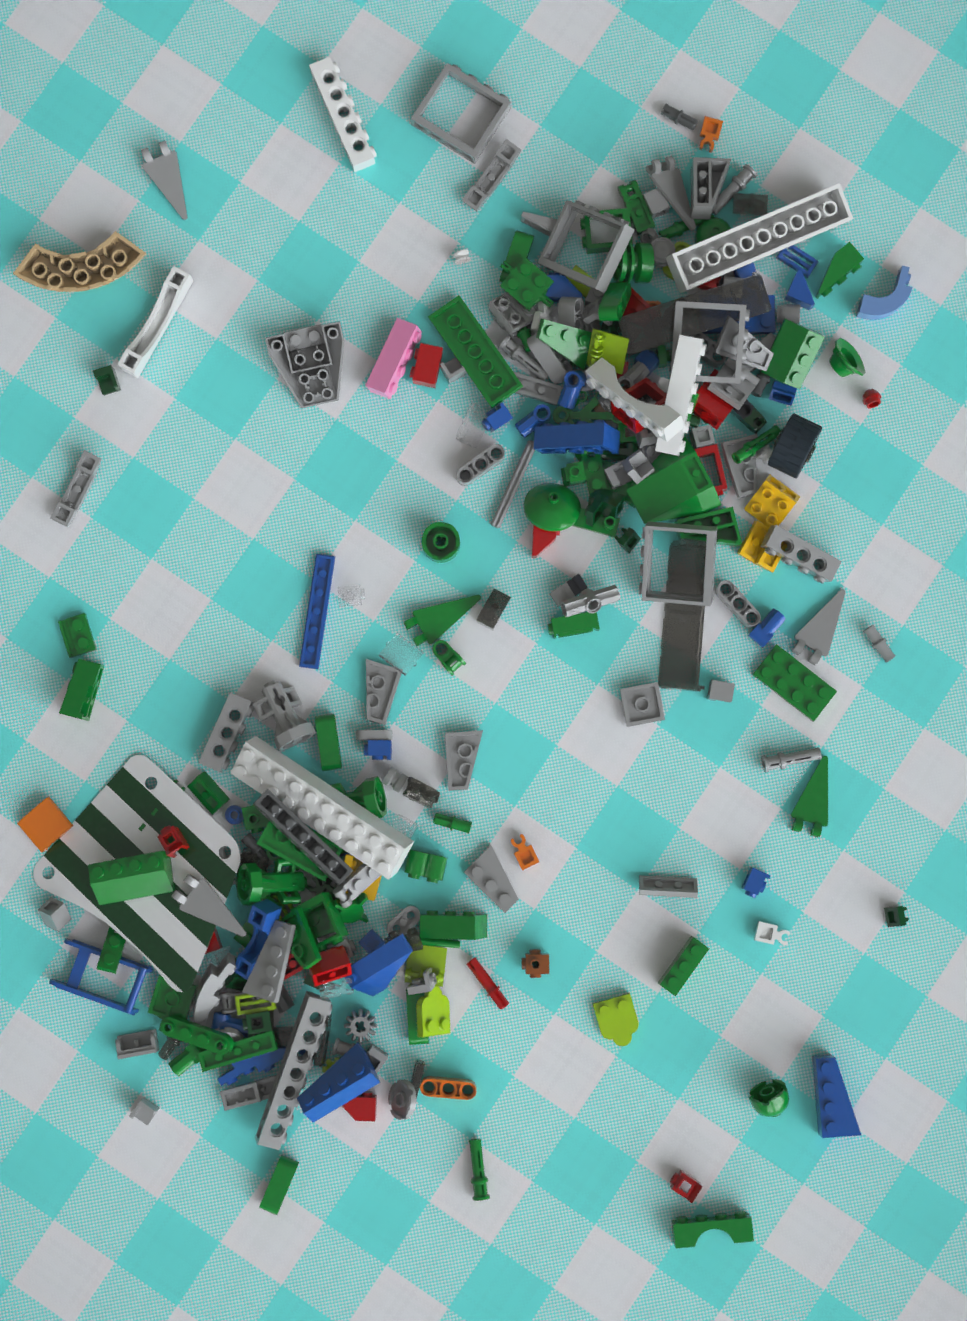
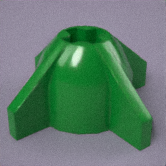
(354, 911)

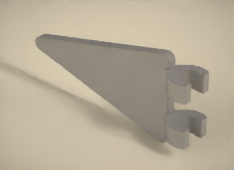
(166, 175)
(672, 187)
(820, 629)
(207, 905)

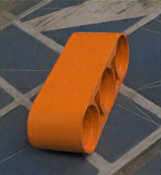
(438, 1090)

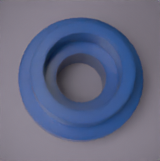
(239, 819)

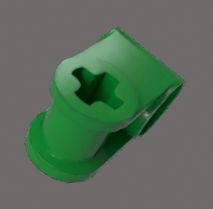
(448, 657)

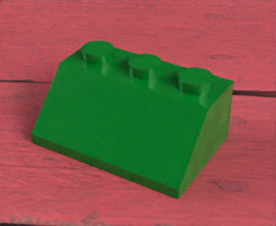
(793, 353)

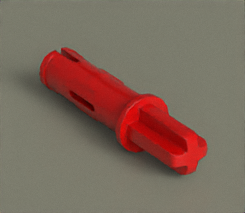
(488, 984)

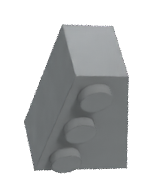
(706, 184)

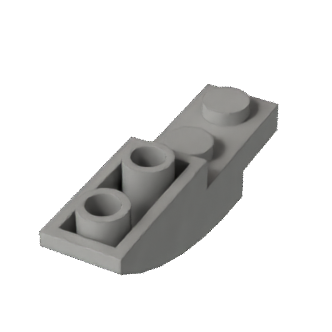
(212, 981)

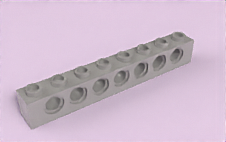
(276, 1137)

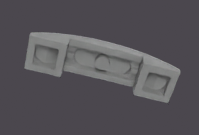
(492, 176)
(77, 489)

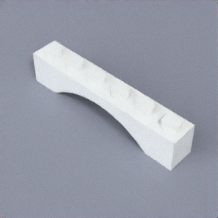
(143, 345)
(660, 419)

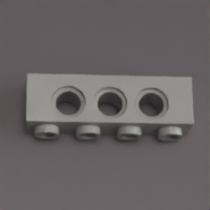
(827, 564)
(224, 721)

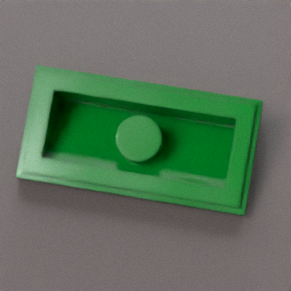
(208, 792)

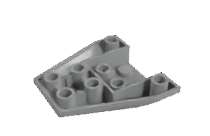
(310, 362)

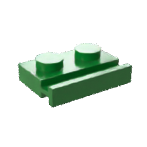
(77, 635)

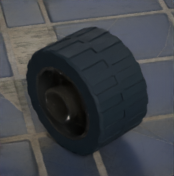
(794, 445)

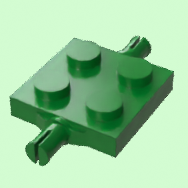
(527, 284)
(170, 1002)

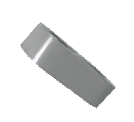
(373, 734)

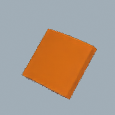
(45, 824)

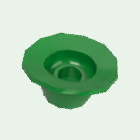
(846, 359)

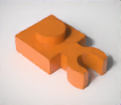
(710, 131)
(526, 855)

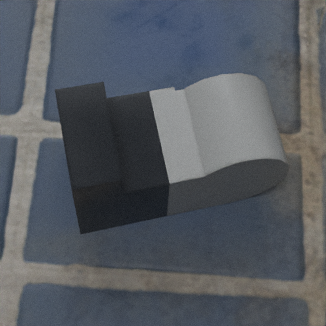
(568, 590)

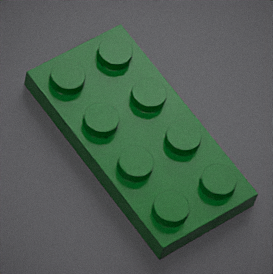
(794, 683)
(280, 845)

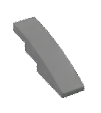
(250, 1092)

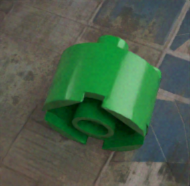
(441, 531)

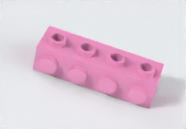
(394, 358)

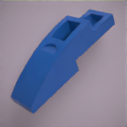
(262, 1062)

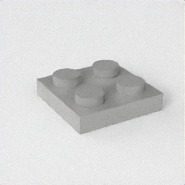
(642, 704)

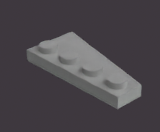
(271, 965)

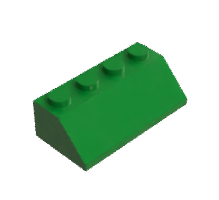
(131, 877)

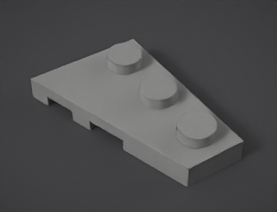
(757, 354)
(742, 474)
(461, 757)

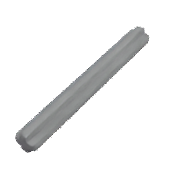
(513, 485)

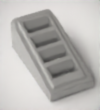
(538, 222)

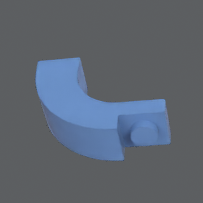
(878, 308)

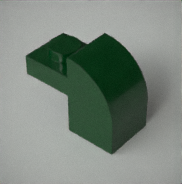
(604, 503)

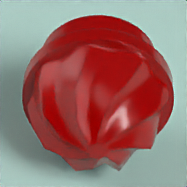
(871, 398)

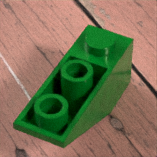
(841, 264)

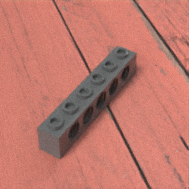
(302, 837)

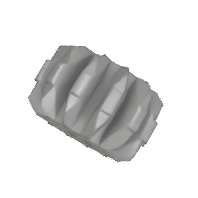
(367, 1024)

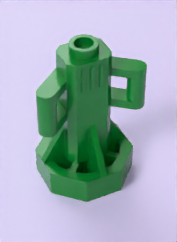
(368, 795)
(255, 884)

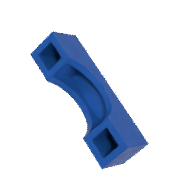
(262, 918)

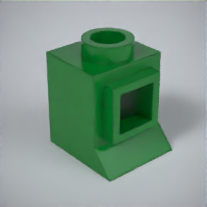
(573, 474)

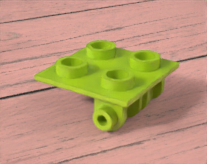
(609, 347)
(429, 957)

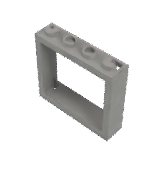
(446, 138)
(561, 231)
(742, 336)
(646, 568)

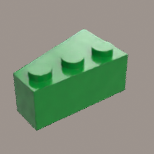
(722, 519)
(82, 690)
(453, 926)

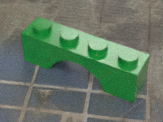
(688, 1231)

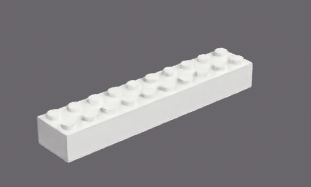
(759, 238)
(323, 807)

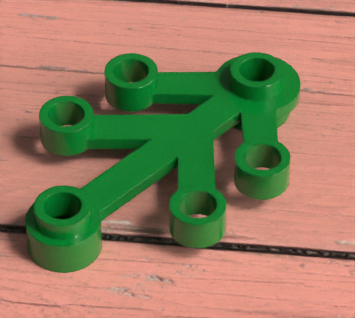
(585, 414)

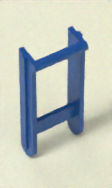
(78, 970)

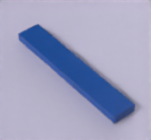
(317, 611)

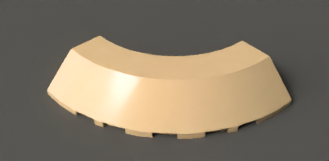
(80, 270)

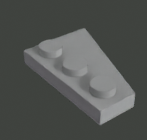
(380, 690)
(492, 879)

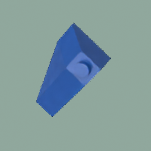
(375, 970)

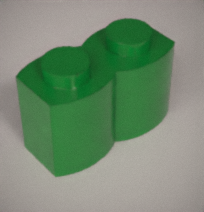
(425, 865)

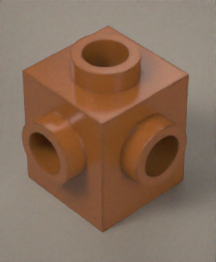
(541, 968)

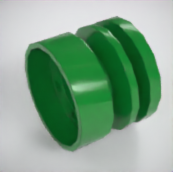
(636, 264)

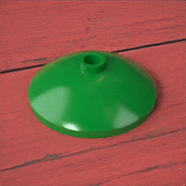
(550, 513)

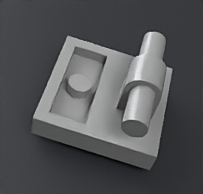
(510, 314)
(734, 393)

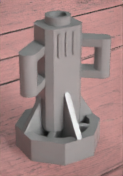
(289, 726)

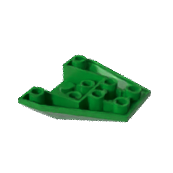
(675, 488)

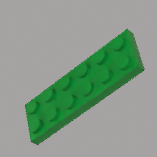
(475, 351)

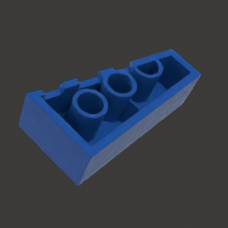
(576, 438)
(339, 1084)
(833, 1104)

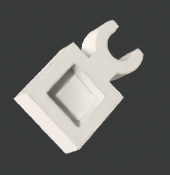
(542, 313)
(768, 933)

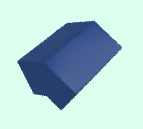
(782, 393)

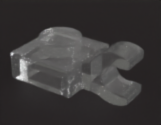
(332, 990)

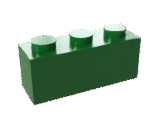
(683, 965)

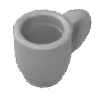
(790, 312)

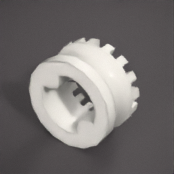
(461, 257)
(765, 454)

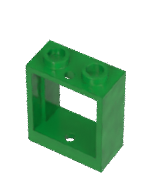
(591, 248)
(334, 915)

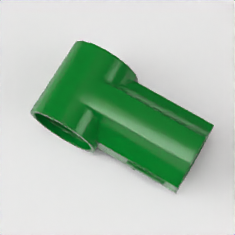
(185, 1059)

